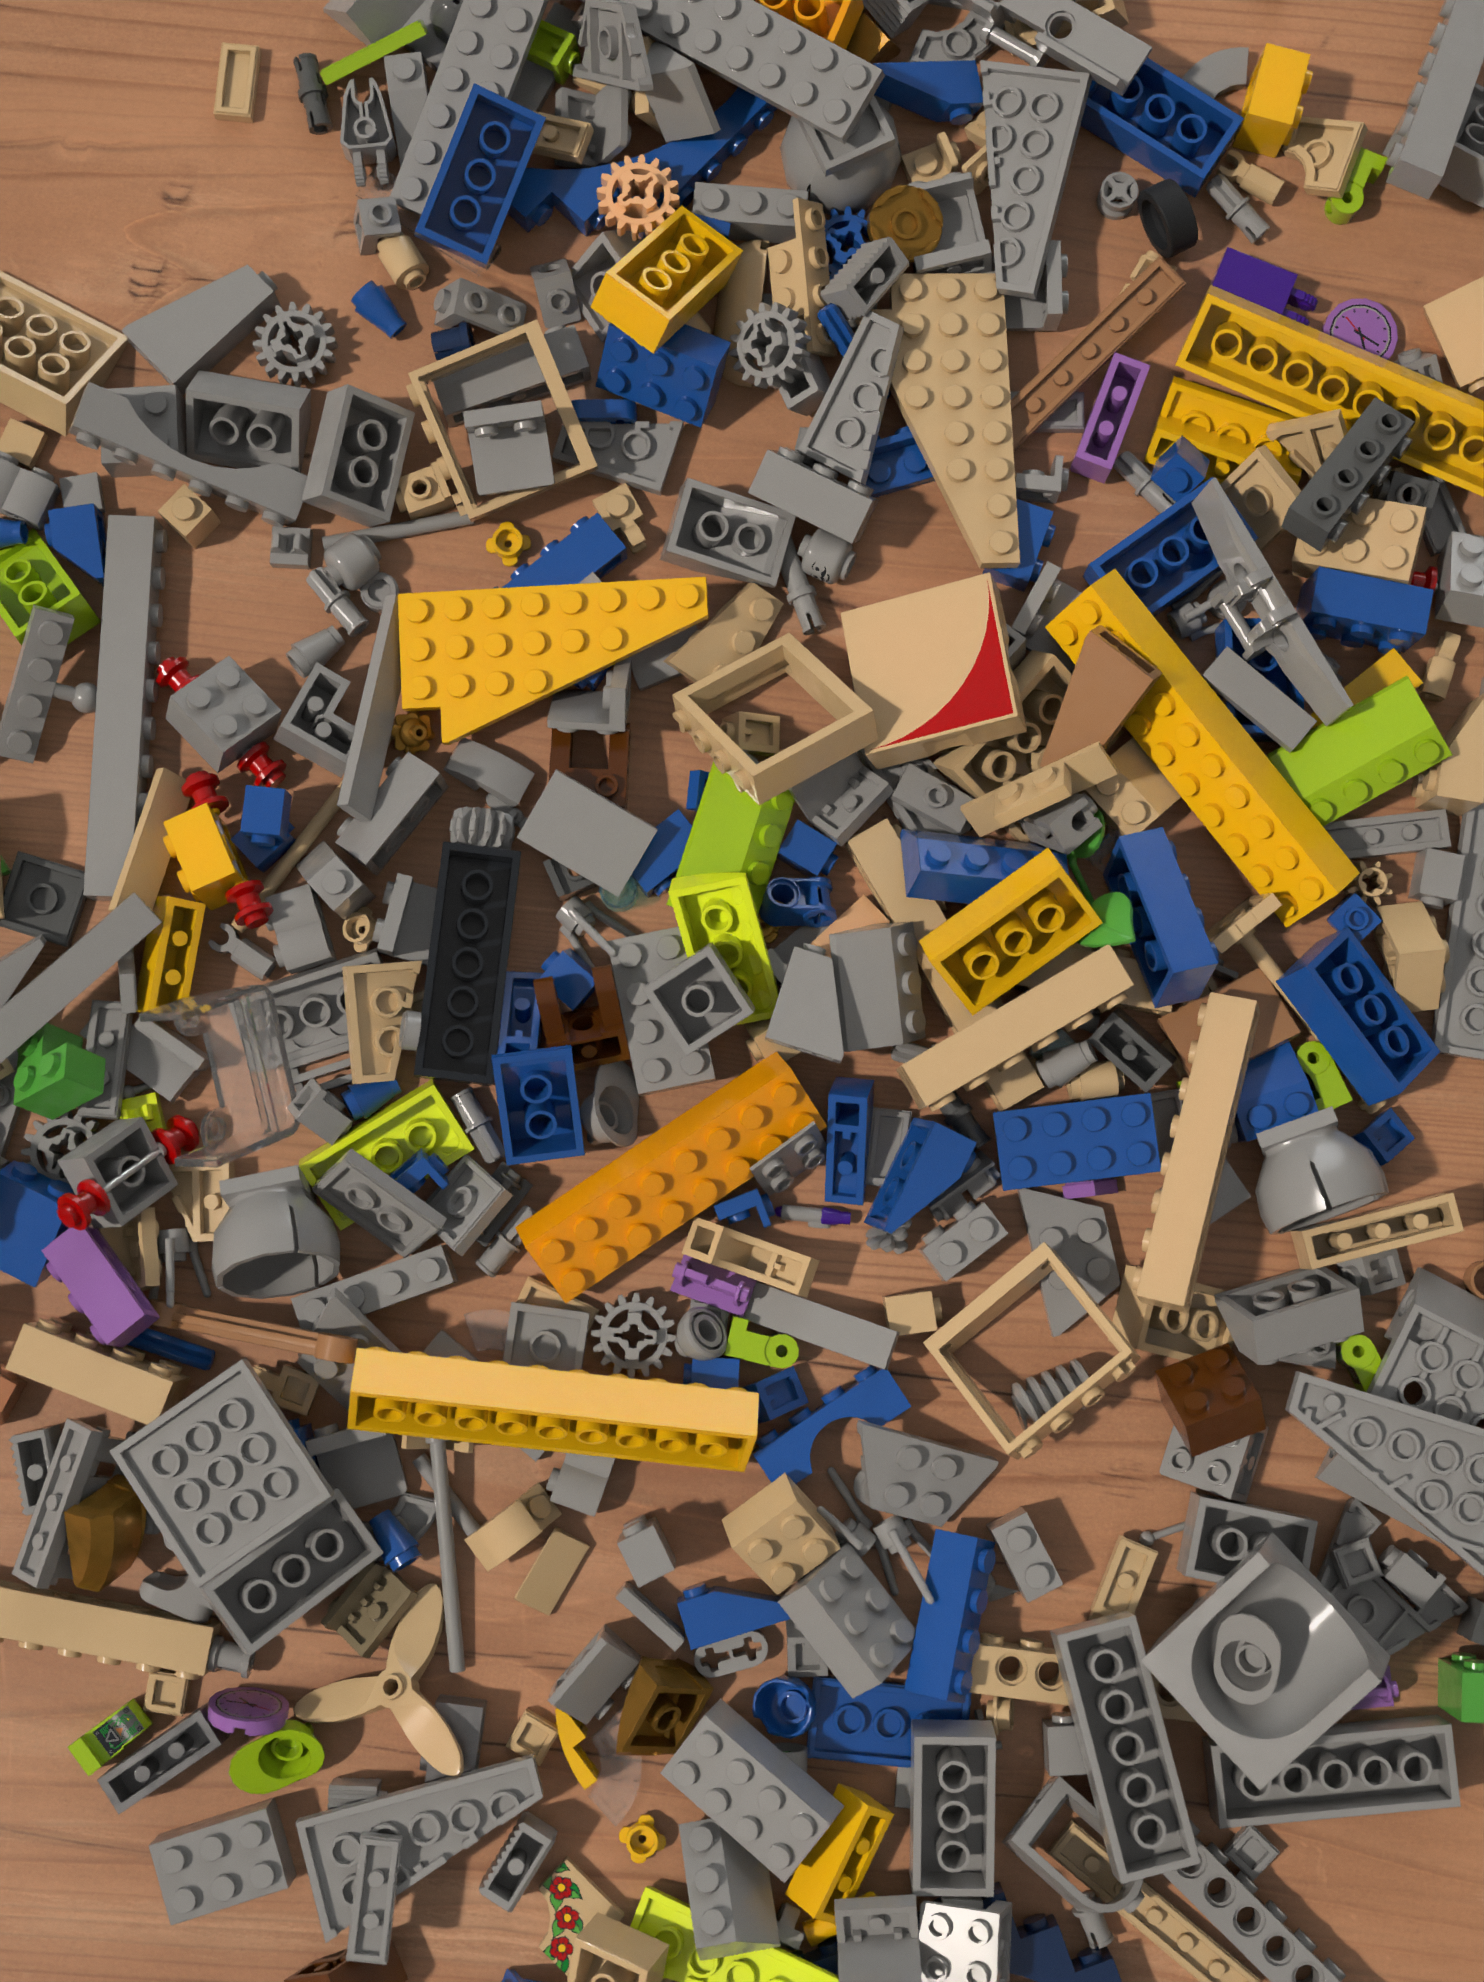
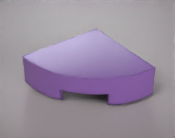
(1090, 1188)

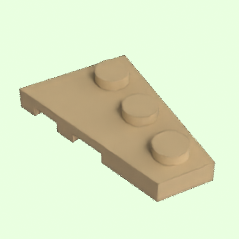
(374, 1009)

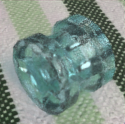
(623, 904)

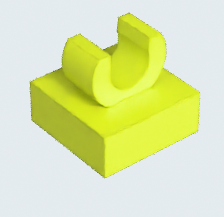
(144, 1106)

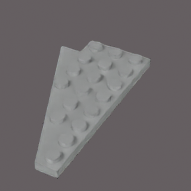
(1411, 1455)

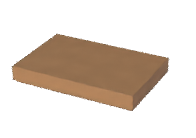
(1273, 1027)

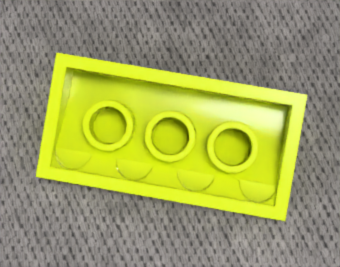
(723, 912)
(392, 1137)

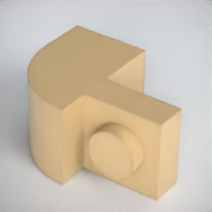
(513, 1527)

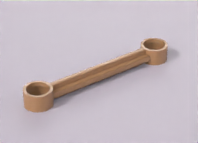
(317, 1344)

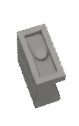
(962, 237)

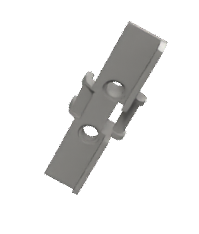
(1091, 47)
(1281, 626)

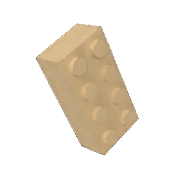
(97, 1372)

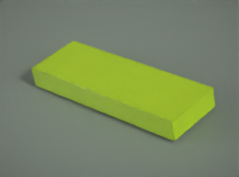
(373, 51)

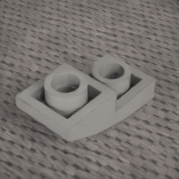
(490, 770)

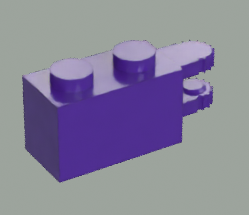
(1262, 284)

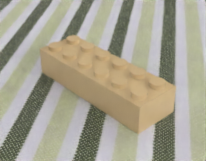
(1021, 1023)

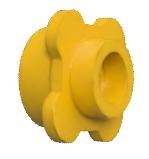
(505, 533)
(642, 1850)

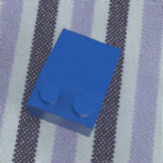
(1273, 1093)
(538, 1104)
(921, 1170)

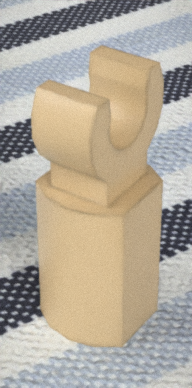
(1252, 178)
(1440, 668)

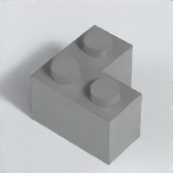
(311, 725)

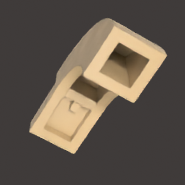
(750, 1257)

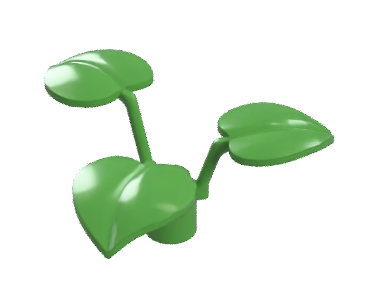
(1112, 908)

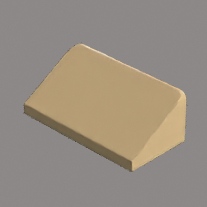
(551, 1571)

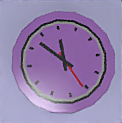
(1364, 326)
(248, 1708)

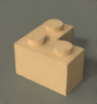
(1412, 954)

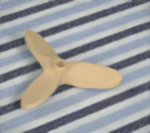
(407, 1659)

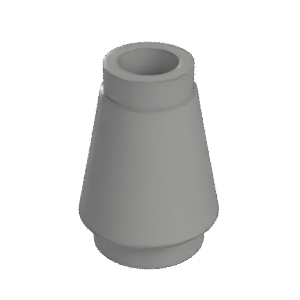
(315, 648)
(1065, 1063)

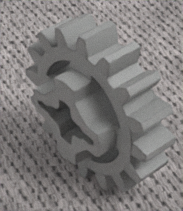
(279, 351)
(775, 351)
(70, 1136)
(632, 1353)

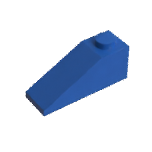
(933, 89)
(520, 1014)
(848, 1139)
(725, 1612)

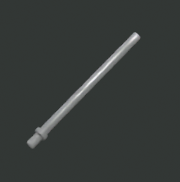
(447, 1554)

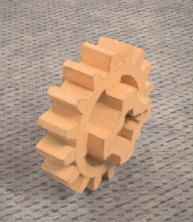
(639, 181)

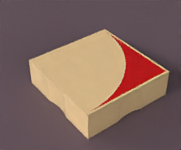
(934, 670)

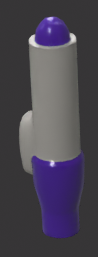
(815, 1216)

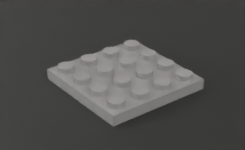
(221, 1472)

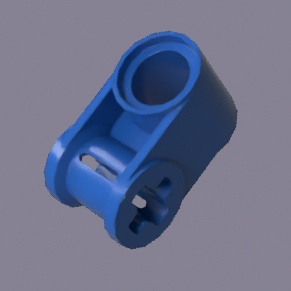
(802, 902)

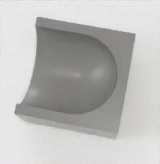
(1323, 1666)

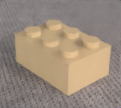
(1376, 544)

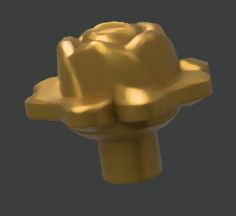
(412, 732)

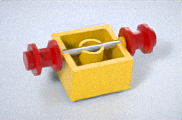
(209, 857)

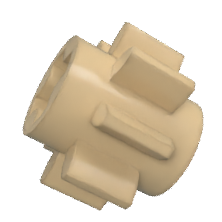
(1378, 881)

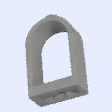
(1033, 1823)

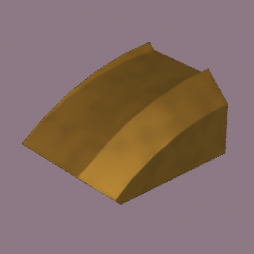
(105, 1534)
(661, 1707)

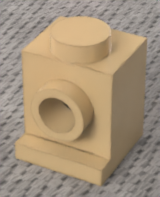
(434, 500)

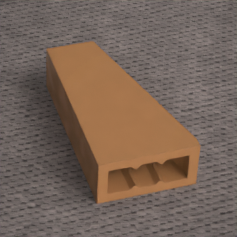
(1100, 696)

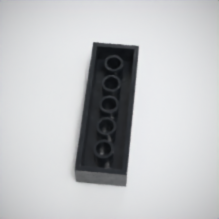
(467, 963)

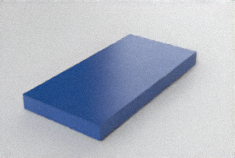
(874, 1724)

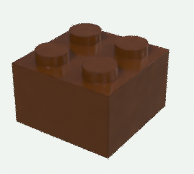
(1210, 1400)

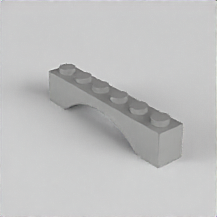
(112, 423)

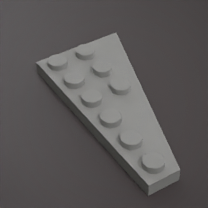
(1029, 147)
(431, 1817)

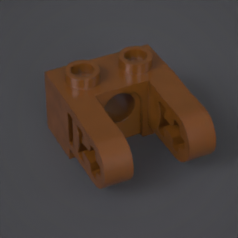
(609, 782)
(593, 1032)

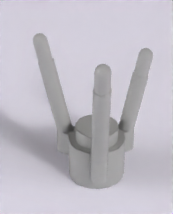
(1188, 618)
(578, 919)
(172, 1248)
(850, 1531)
(894, 1534)

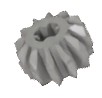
(482, 827)

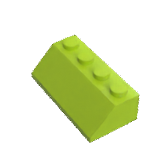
(1363, 752)
(735, 834)

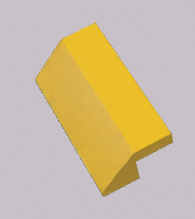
(1218, 426)

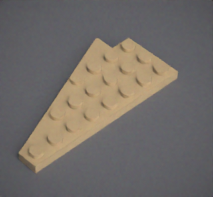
(958, 401)

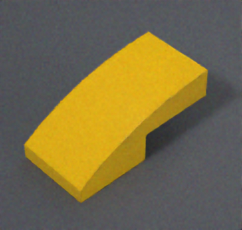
(571, 1733)

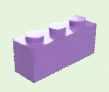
(1109, 417)
(99, 1286)

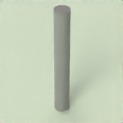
(459, 1511)

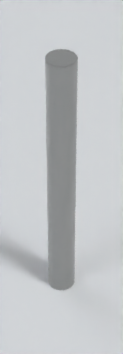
(405, 528)

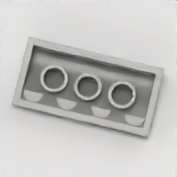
(314, 1007)

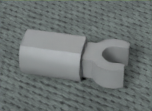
(246, 954)

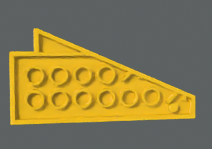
(511, 647)

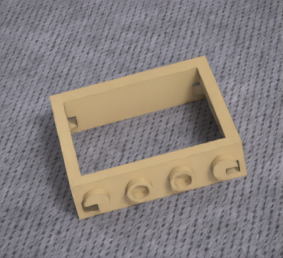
(436, 431)
(802, 760)
(993, 1303)

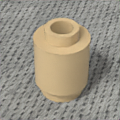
(403, 261)
(1097, 1081)

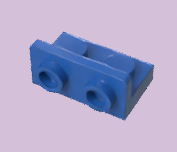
(897, 464)

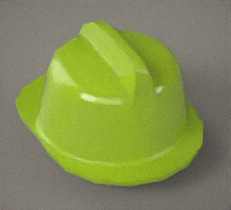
(277, 1759)

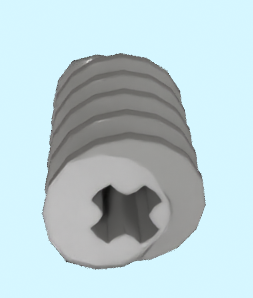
(1043, 1397)

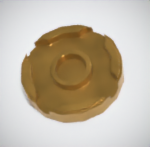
(907, 217)

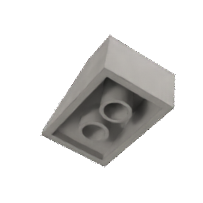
(727, 534)

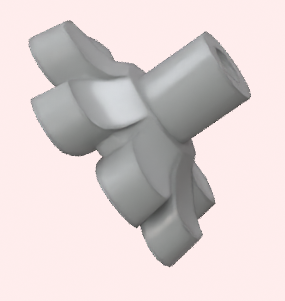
(887, 1241)

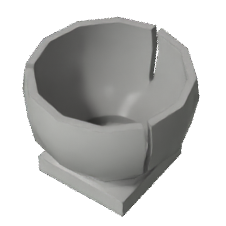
(839, 172)
(1314, 1173)
(273, 1237)

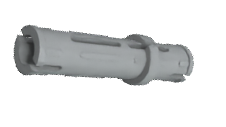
(800, 592)

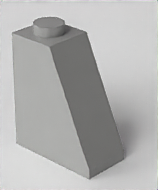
(334, 881)
(807, 1006)

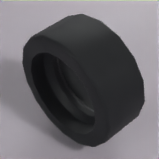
(1168, 218)

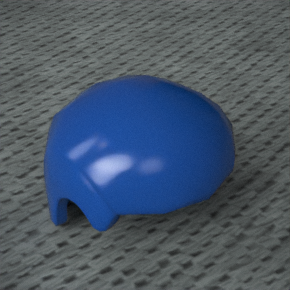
(785, 1706)

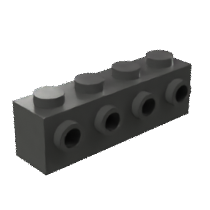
(1348, 474)

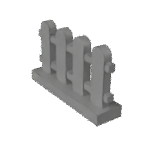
(68, 1482)

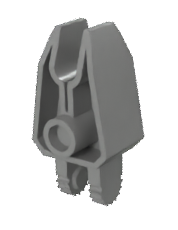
(367, 133)

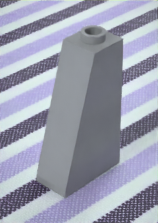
(203, 325)

